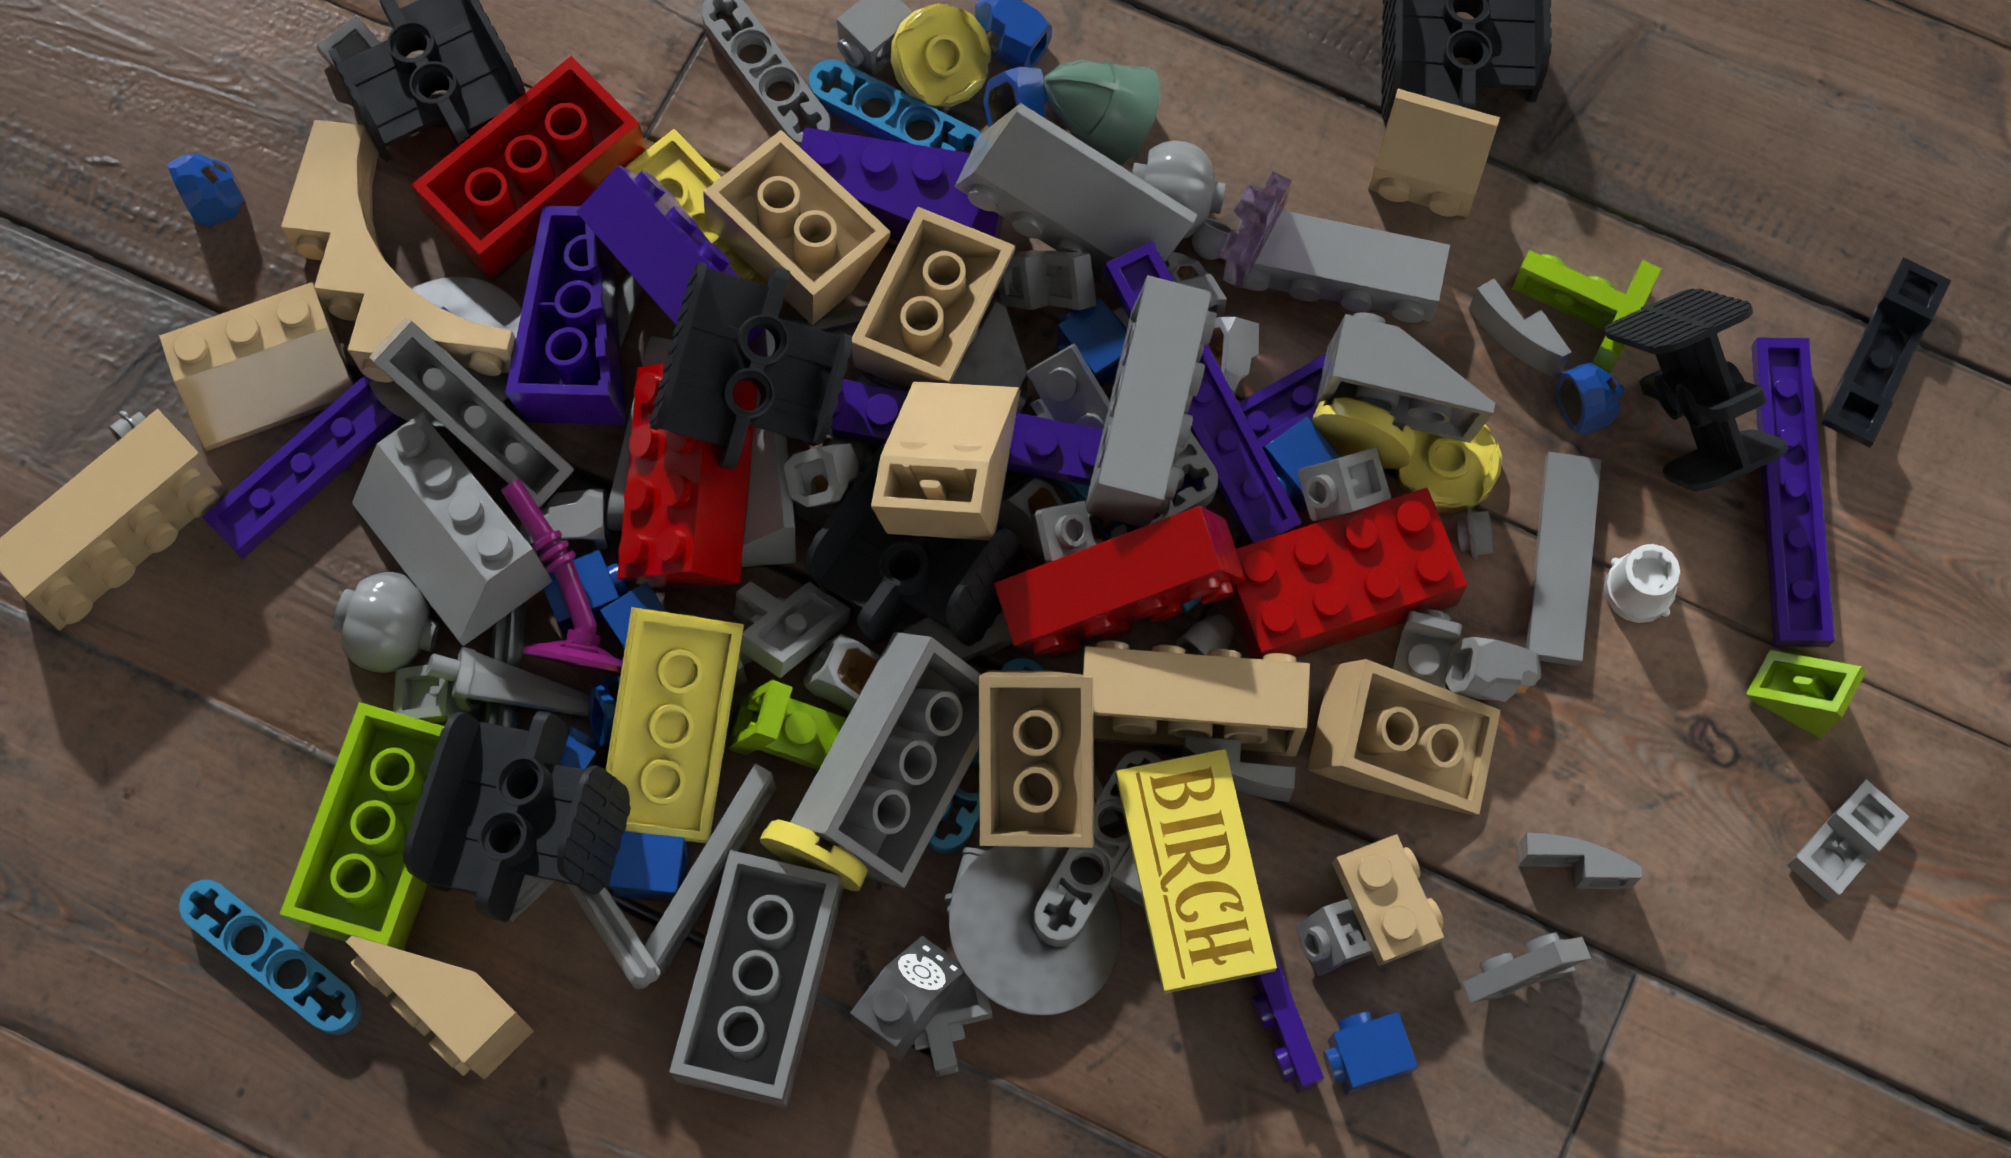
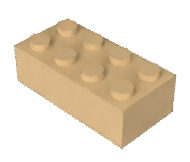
(108, 521)
(1219, 695)

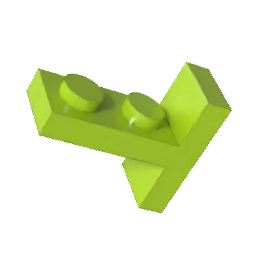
(1585, 297)
(783, 726)

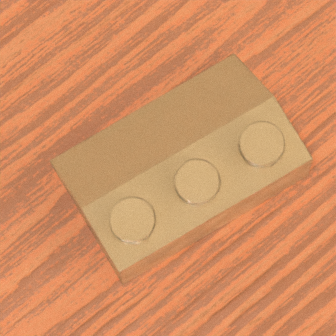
(795, 217)
(929, 301)
(257, 366)
(1036, 759)

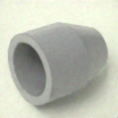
(1207, 635)

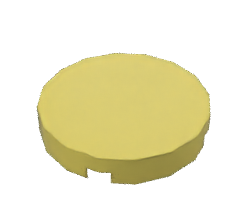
(940, 55)
(1358, 426)
(1453, 470)
(803, 848)

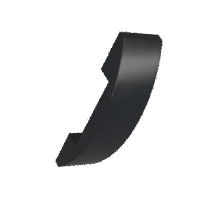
(1884, 352)

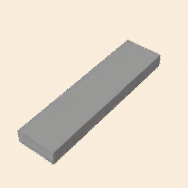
(1563, 558)
(709, 867)

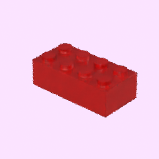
(534, 154)
(679, 506)
(1345, 577)
(1121, 583)

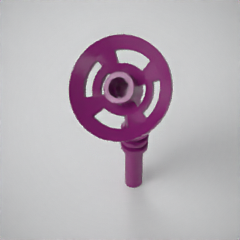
(582, 643)

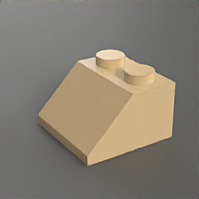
(1433, 154)

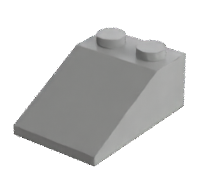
(1403, 377)

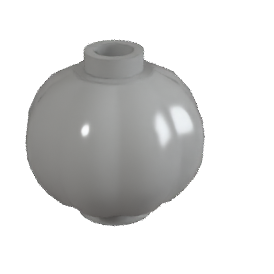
(1184, 175)
(385, 622)

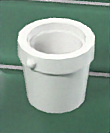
(1642, 583)

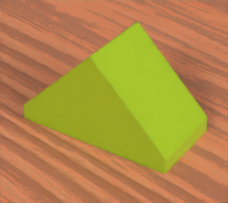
(1805, 689)

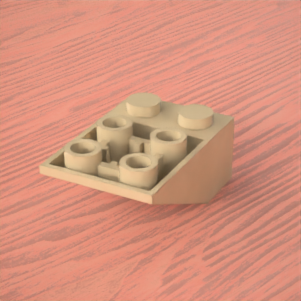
(946, 461)
(468, 1017)

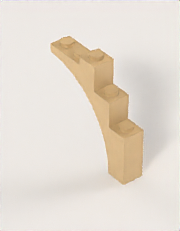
(333, 222)

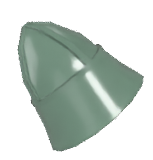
(1105, 104)

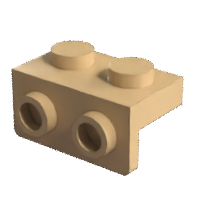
(1389, 899)

